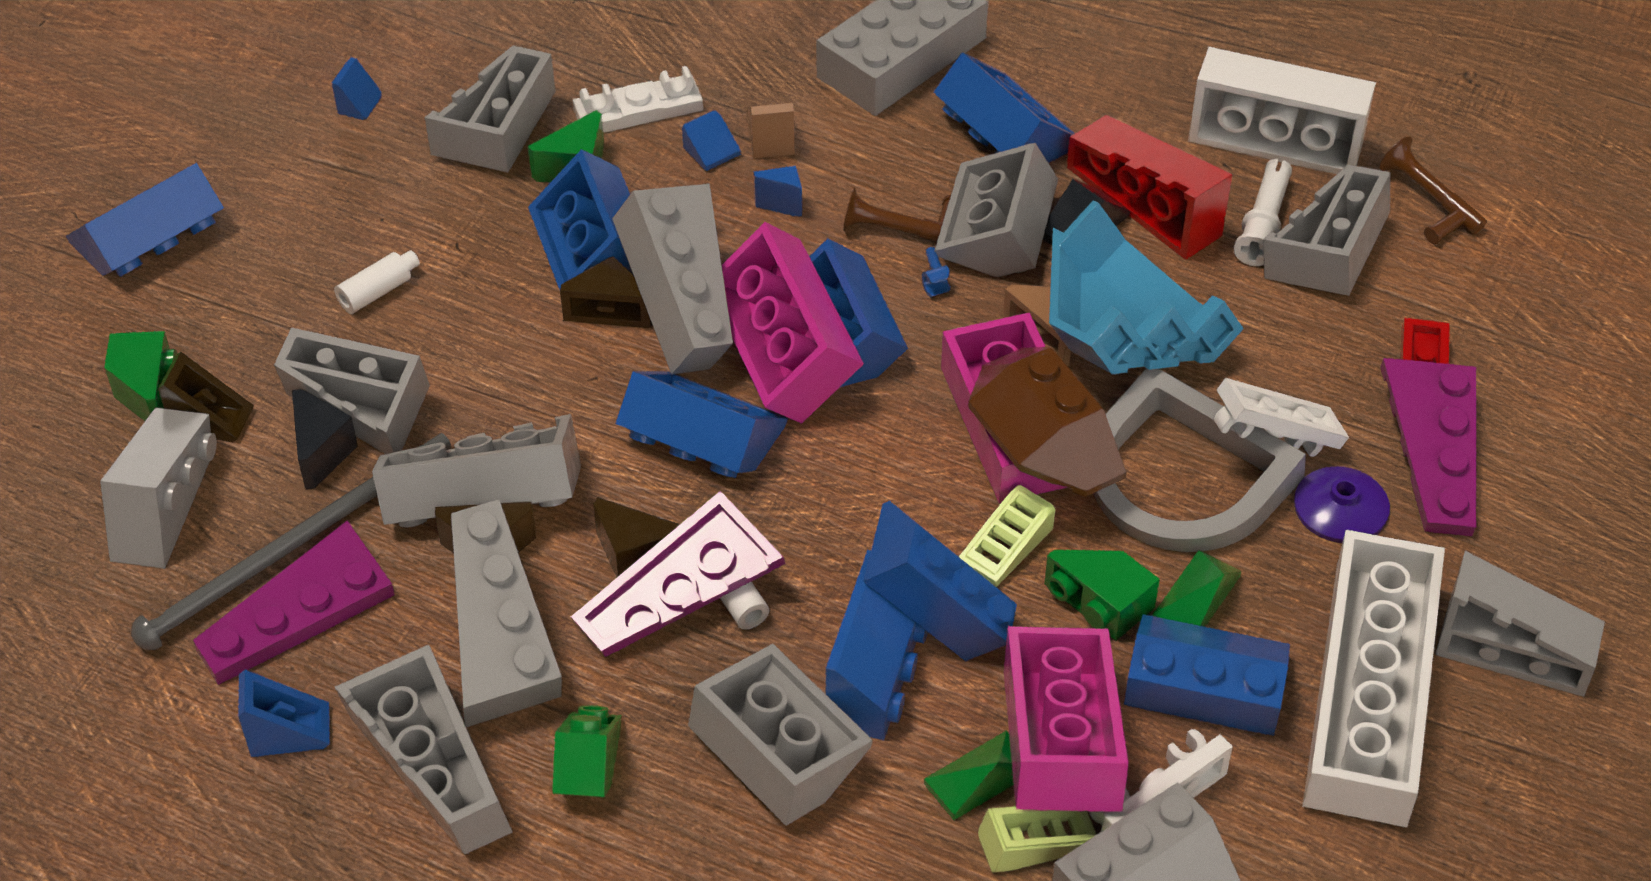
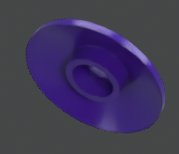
(1339, 501)

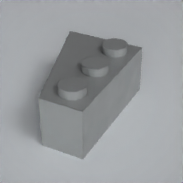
(496, 113)
(1333, 235)
(368, 382)
(155, 485)
(1518, 629)

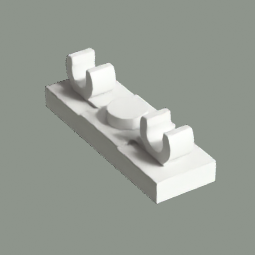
(642, 101)
(1280, 415)
(1191, 770)

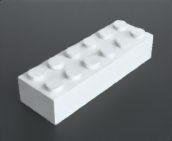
(1375, 679)

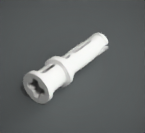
(1264, 215)

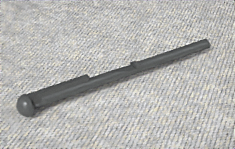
(147, 633)

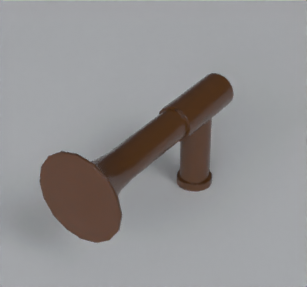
(861, 212)
(1460, 212)

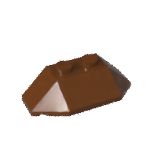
(1047, 421)

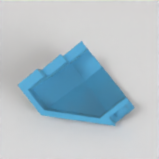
(1123, 308)

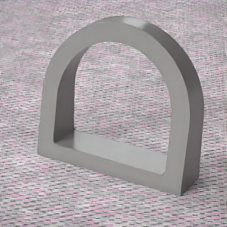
(1280, 461)

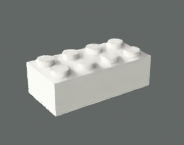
(1280, 111)

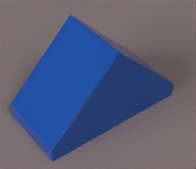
(280, 717)

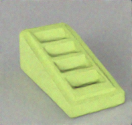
(1022, 510)
(1009, 850)

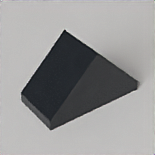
(1075, 201)
(322, 437)

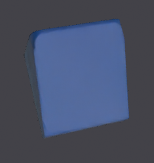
(355, 91)
(709, 140)
(778, 190)

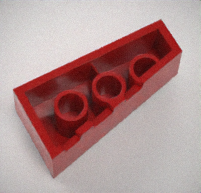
(1162, 186)

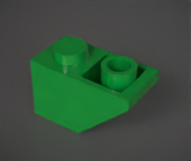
(136, 369)
(1103, 587)
(586, 752)

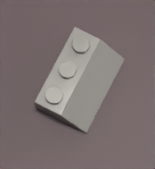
(999, 212)
(777, 732)
(1156, 842)

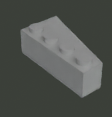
(678, 271)
(515, 468)
(501, 633)
(422, 736)

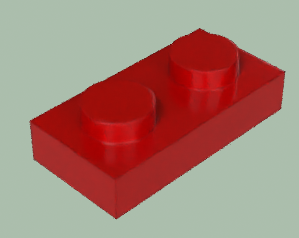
(1425, 341)

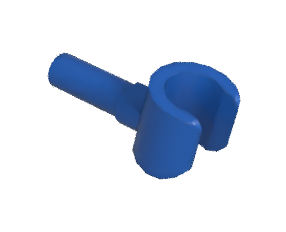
(935, 280)

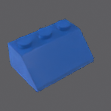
(1000, 109)
(577, 216)
(147, 222)
(860, 308)
(698, 421)
(936, 587)
(872, 659)
(1207, 674)

